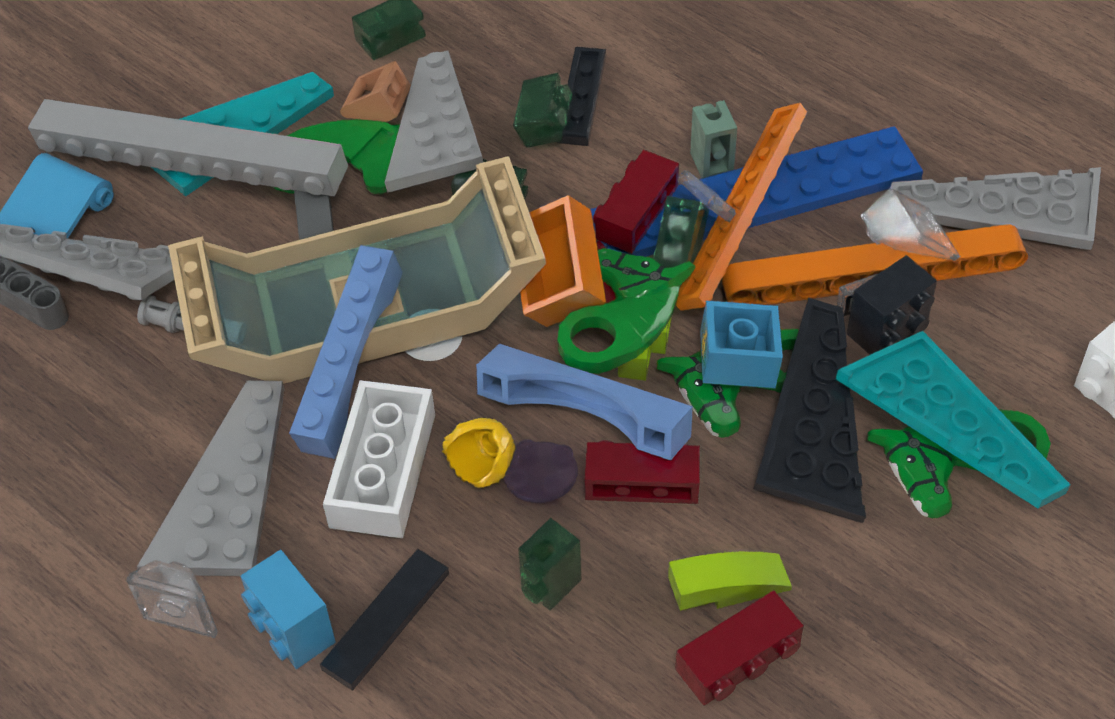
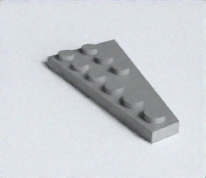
(434, 129)
(1042, 208)
(96, 260)
(223, 504)

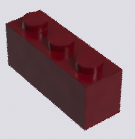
(636, 201)
(633, 475)
(739, 648)

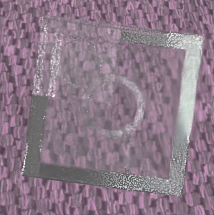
(907, 226)
(171, 597)

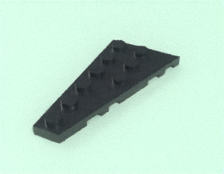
(813, 430)

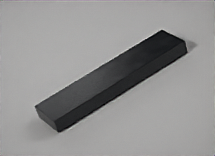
(584, 85)
(384, 619)

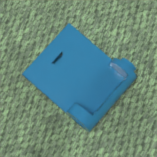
(55, 196)

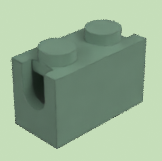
(713, 133)

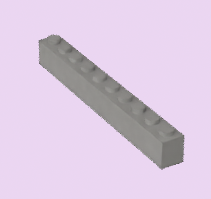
(190, 147)

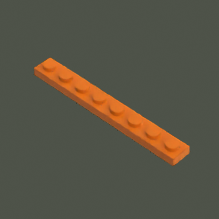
(745, 199)

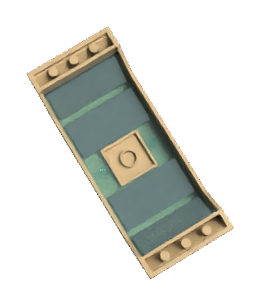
(275, 305)

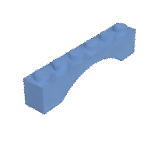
(326, 401)
(649, 420)

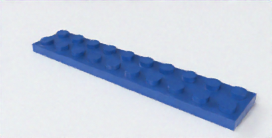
(811, 180)

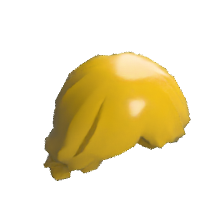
(479, 451)

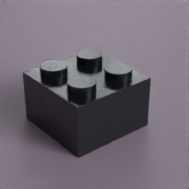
(891, 306)

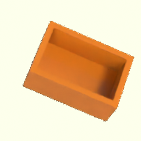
(572, 263)

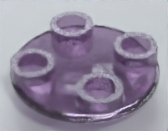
(541, 471)

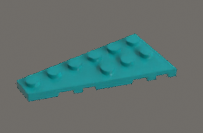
(262, 111)
(939, 401)

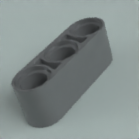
(313, 214)
(31, 296)

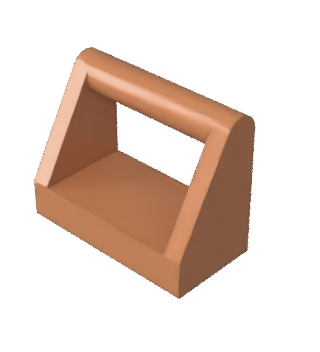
(387, 96)

